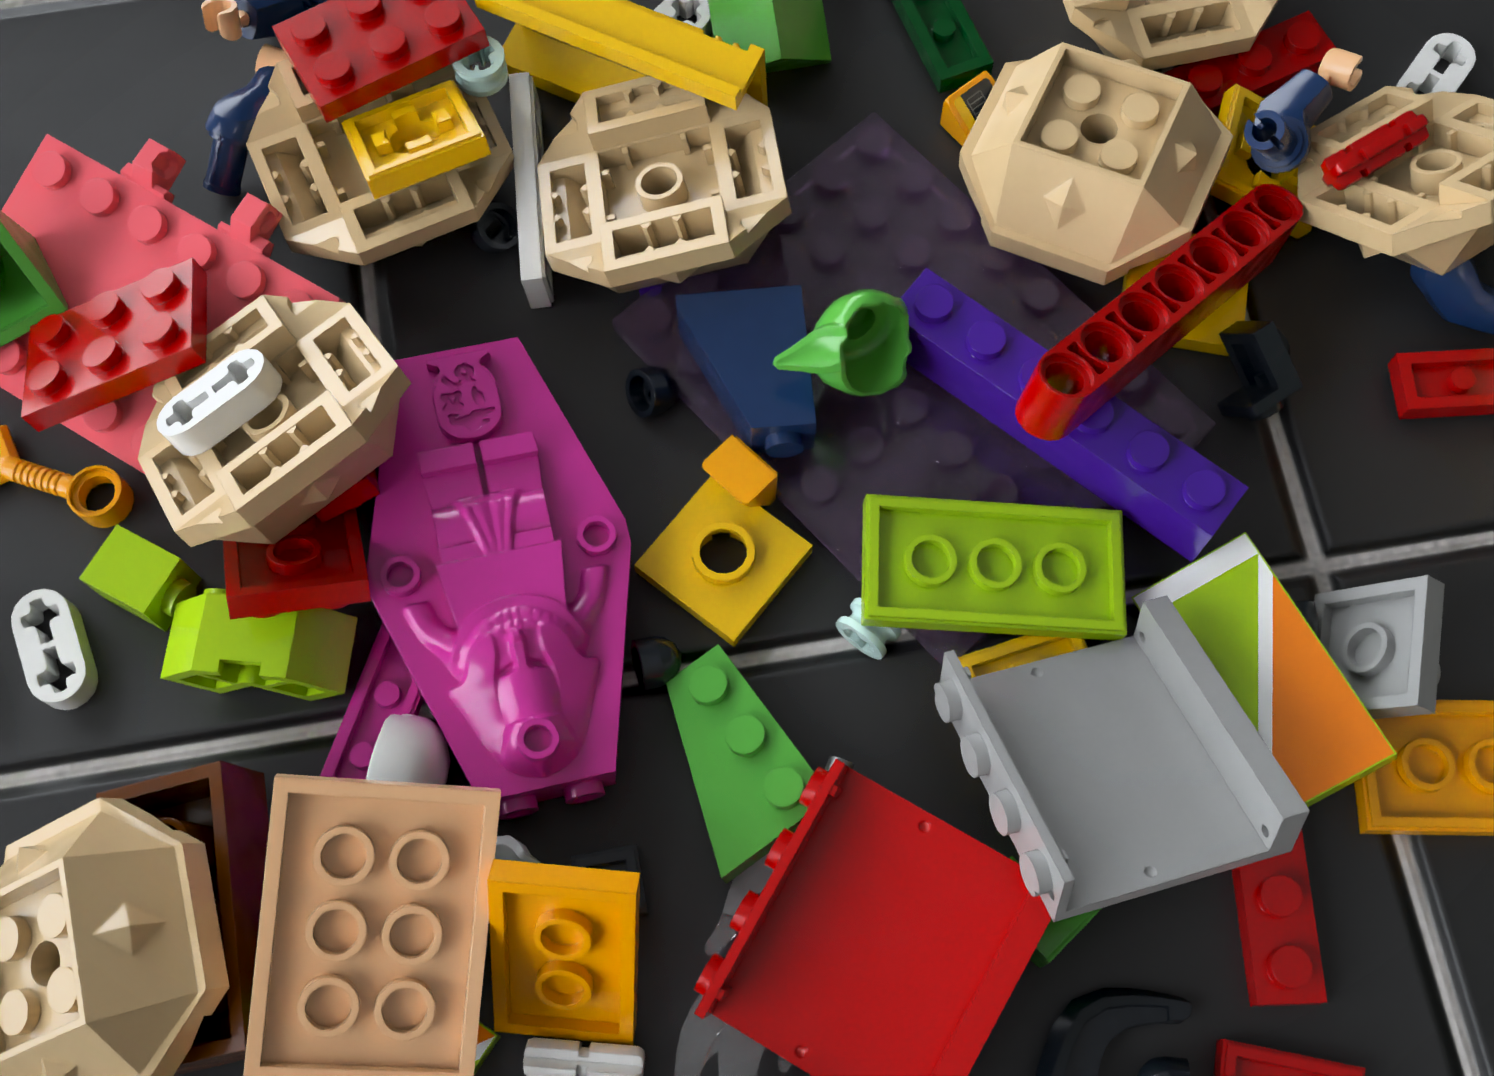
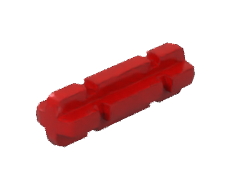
(1374, 150)

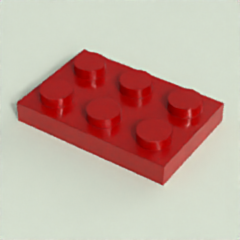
(373, 47)
(116, 344)
(302, 571)

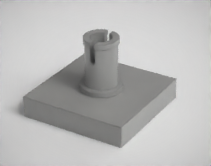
(1386, 642)

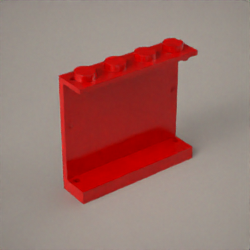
(874, 939)

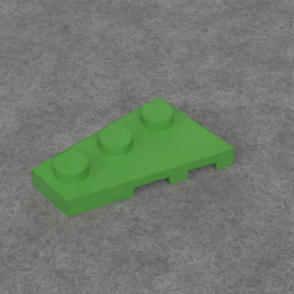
(738, 760)

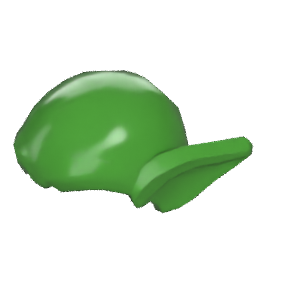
(856, 344)

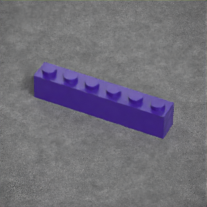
(1111, 454)

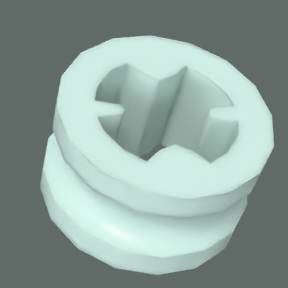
(486, 81)
(867, 639)

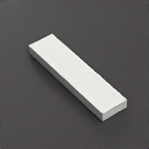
(527, 152)

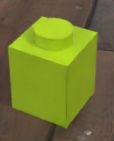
(140, 577)

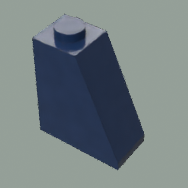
(735, 344)

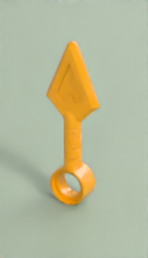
(71, 487)

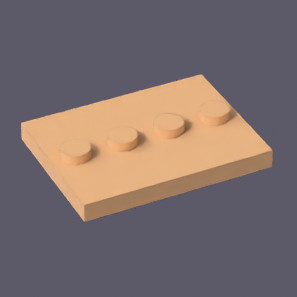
(372, 928)

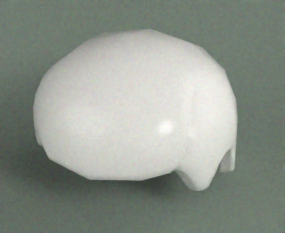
(410, 751)

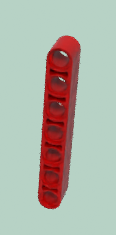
(1155, 313)

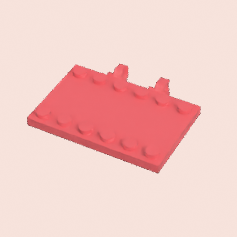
(119, 228)

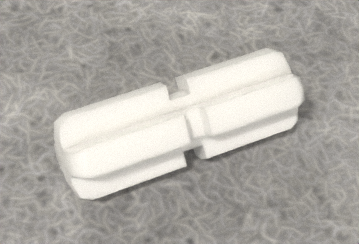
(569, 1058)

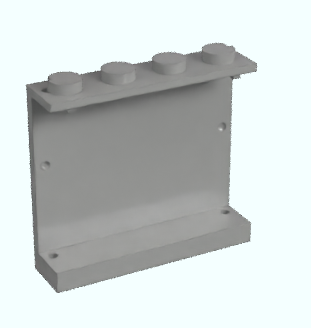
(1121, 766)

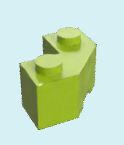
(288, 653)

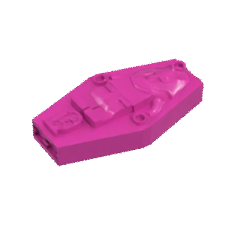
(503, 576)

